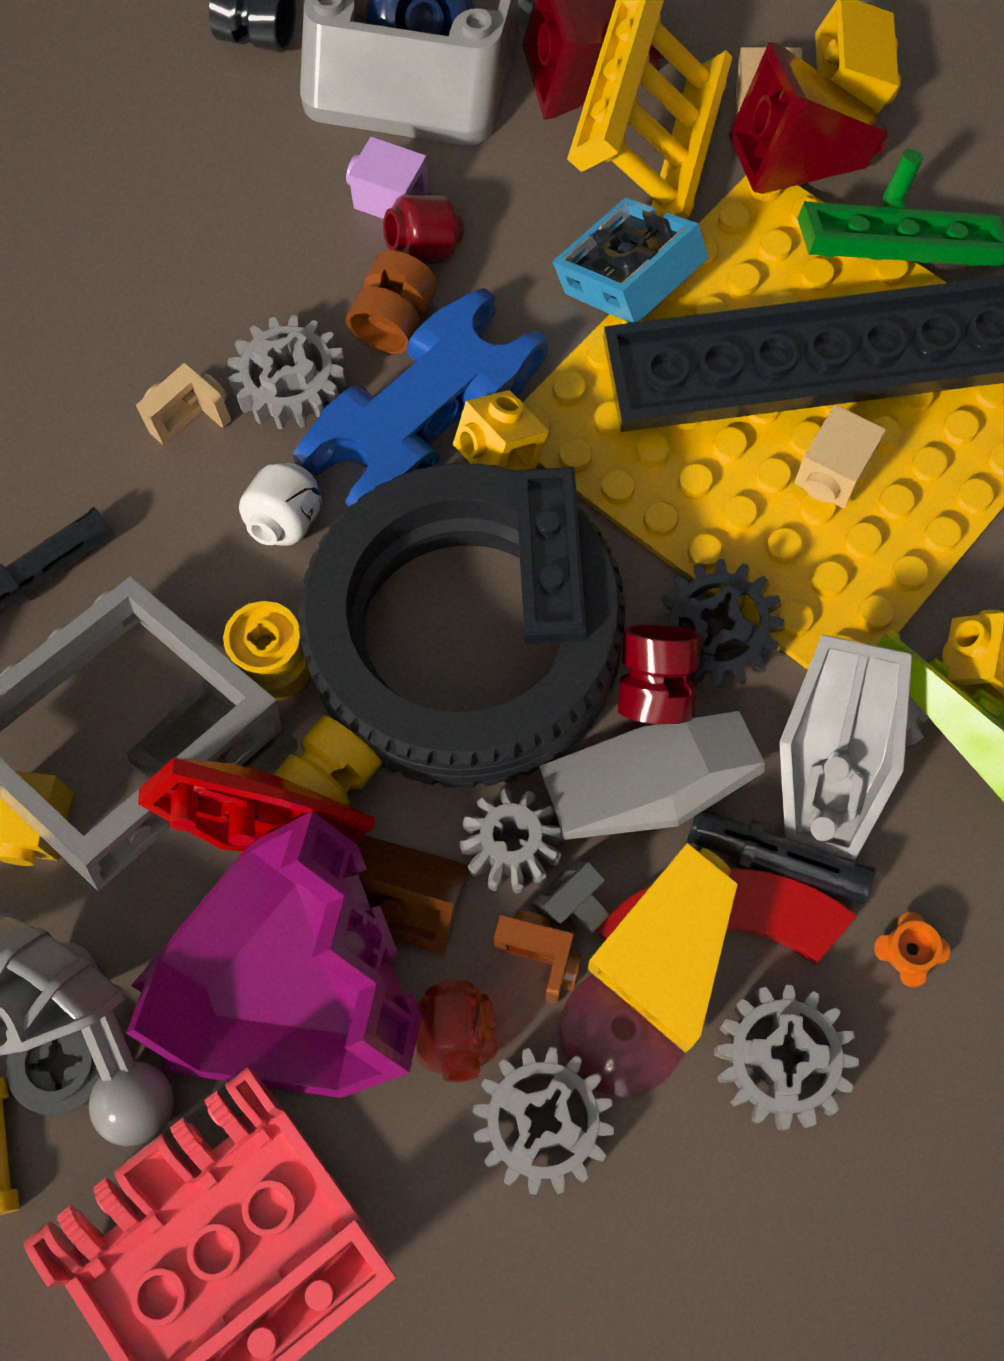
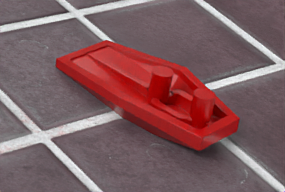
(238, 804)

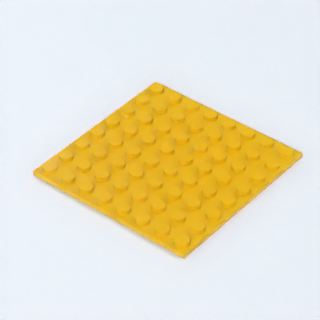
(730, 482)

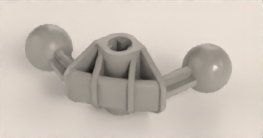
(58, 990)

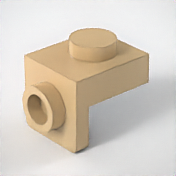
(178, 400)

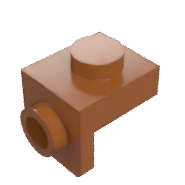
(532, 938)

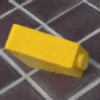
(671, 945)

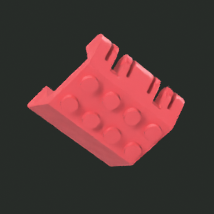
(219, 1251)

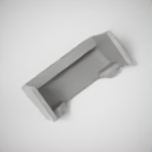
(407, 78)

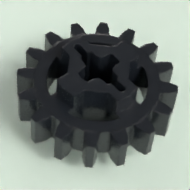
(744, 634)

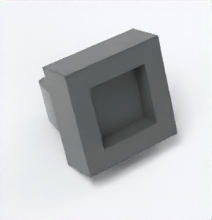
(572, 898)

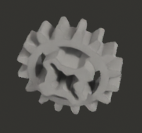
(287, 372)
(813, 1058)
(517, 1104)

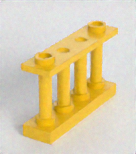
(613, 105)

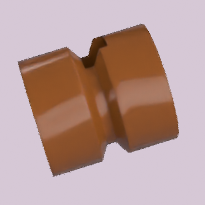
(391, 302)

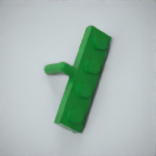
(901, 232)

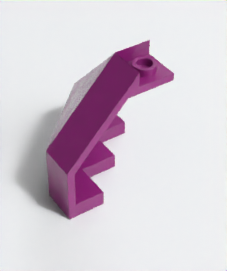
(282, 974)

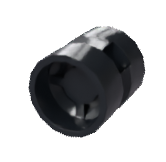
(264, 22)

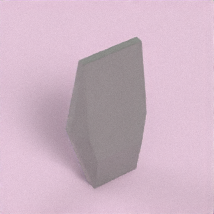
(844, 744)
(651, 776)

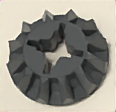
(40, 1089)

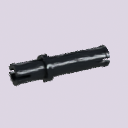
(52, 557)
(781, 855)

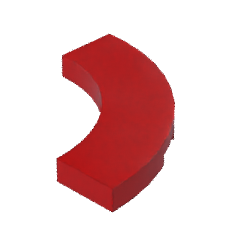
(773, 910)

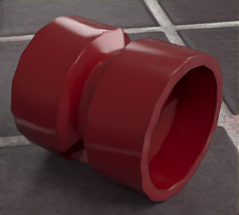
(658, 679)

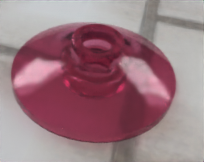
(624, 1066)

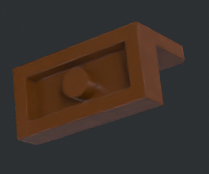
(414, 891)

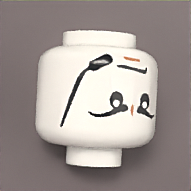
(280, 504)

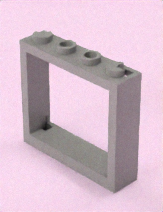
(130, 826)

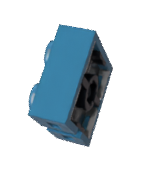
(631, 260)

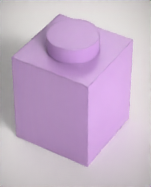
(384, 174)

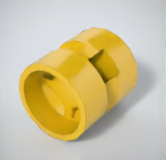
(267, 647)
(331, 761)

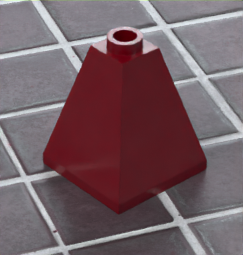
(564, 48)
(801, 126)

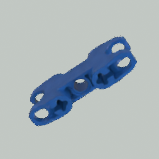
(395, 427)

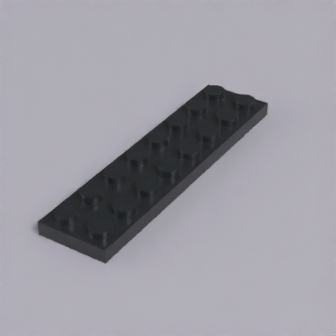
(807, 354)

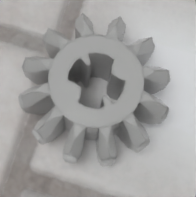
(528, 826)

